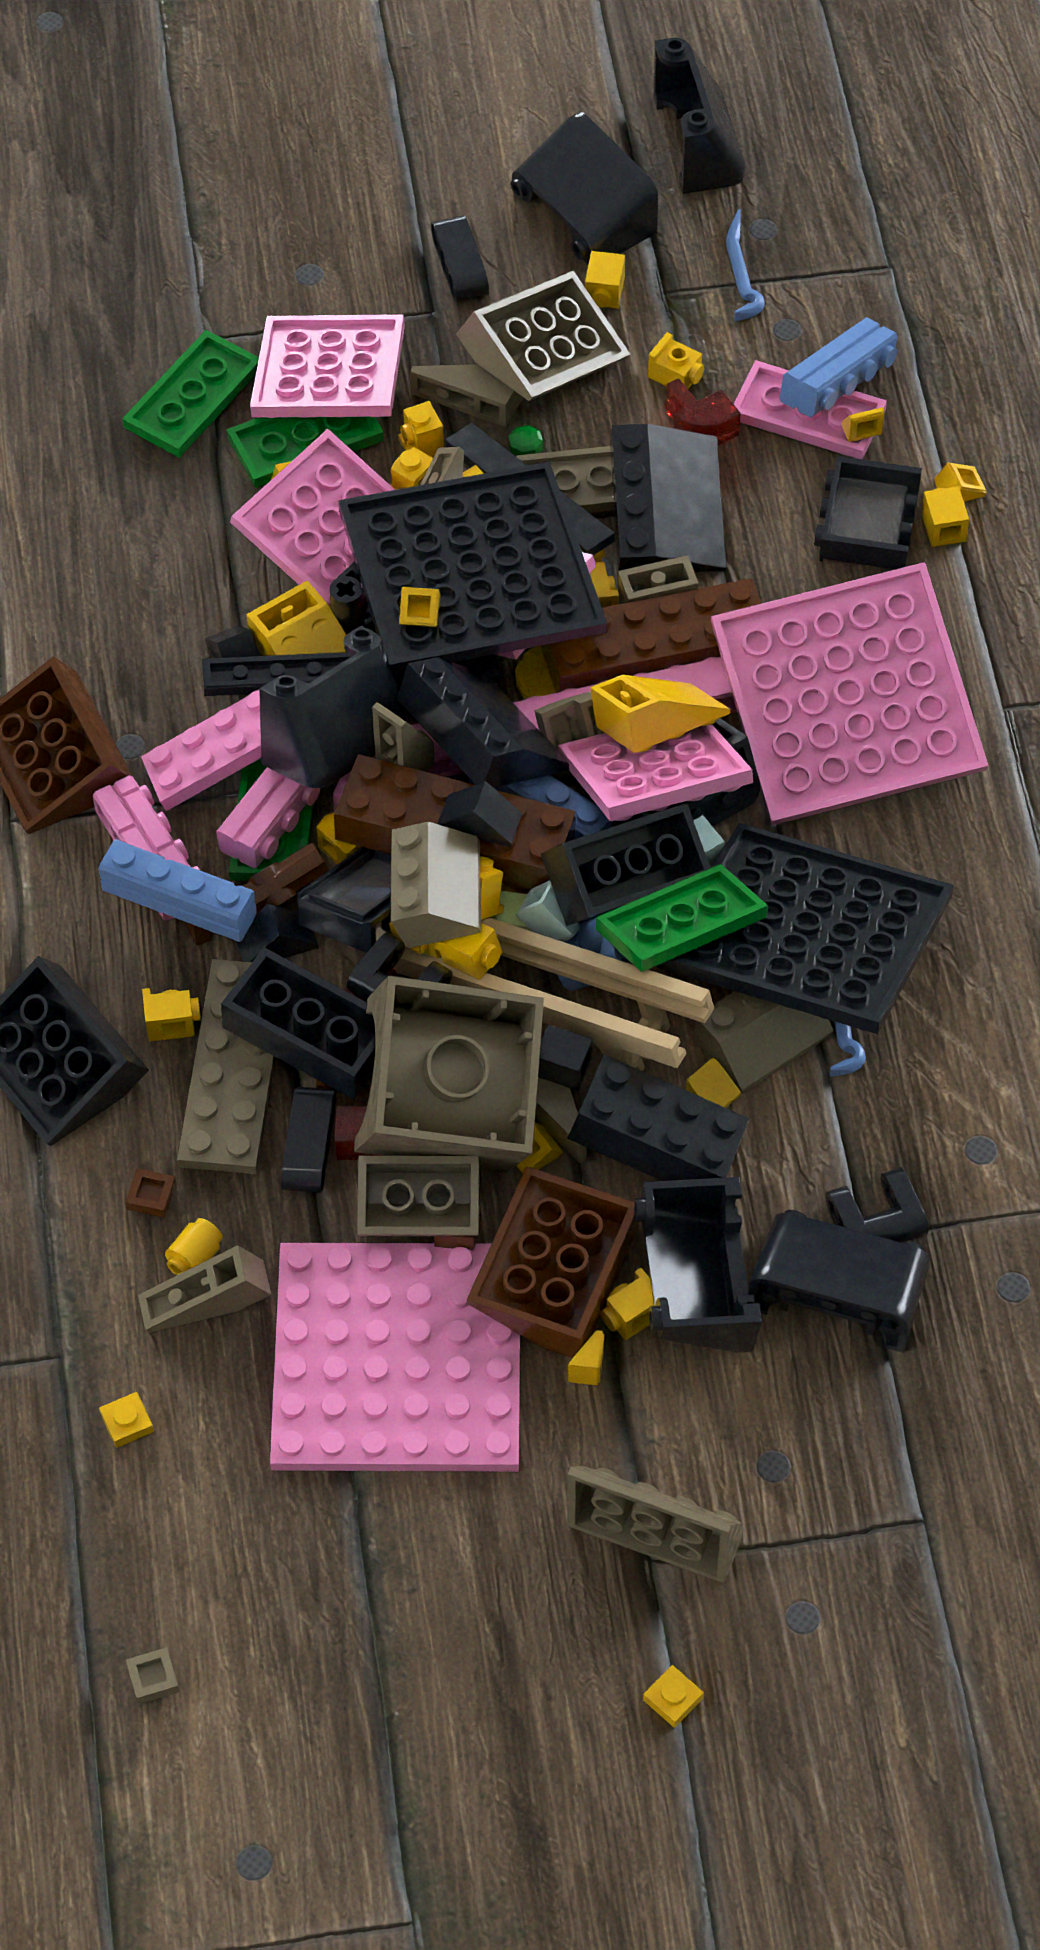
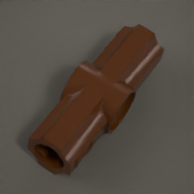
(282, 880)

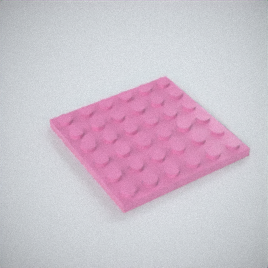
(849, 693)
(390, 1362)

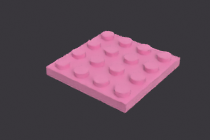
(328, 366)
(298, 513)
(652, 780)

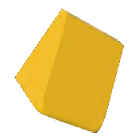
(863, 424)
(964, 477)
(419, 606)
(713, 1084)
(543, 1151)
(587, 1363)

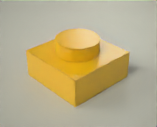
(126, 1419)
(673, 1696)

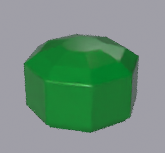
(525, 440)

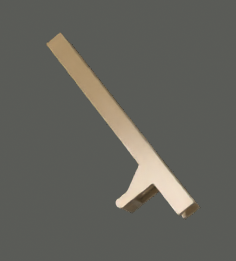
(612, 1035)

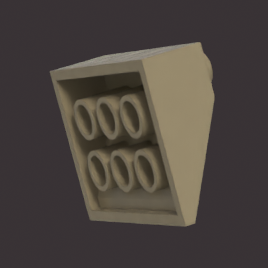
(542, 337)
(652, 1522)

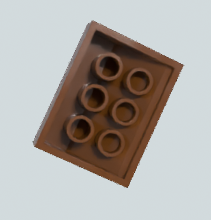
(54, 747)
(554, 1260)

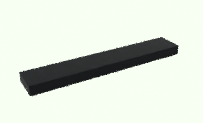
(492, 457)

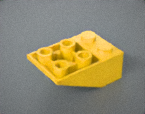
(296, 624)
(651, 710)

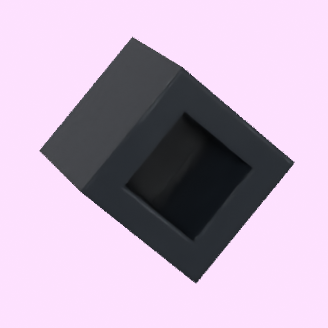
(564, 1057)

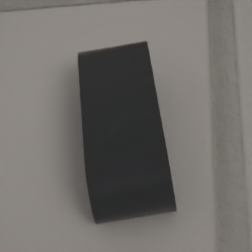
(460, 258)
(308, 1139)

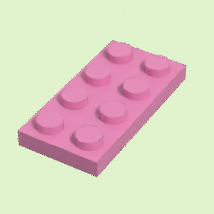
(763, 409)
(206, 752)

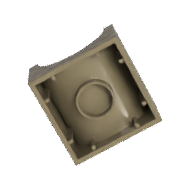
(452, 1073)

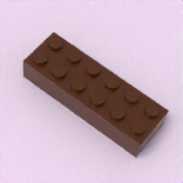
(648, 636)
(393, 796)

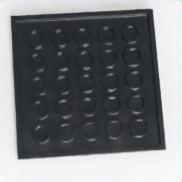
(494, 551)
(834, 930)

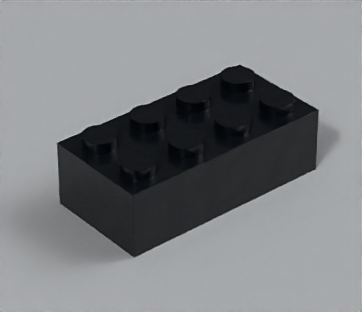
(624, 863)
(303, 1022)
(656, 1125)

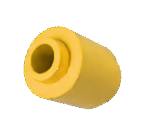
(193, 1246)

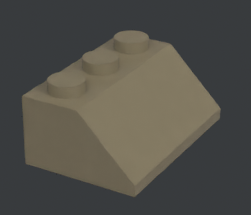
(434, 884)
(757, 1037)
(418, 1196)

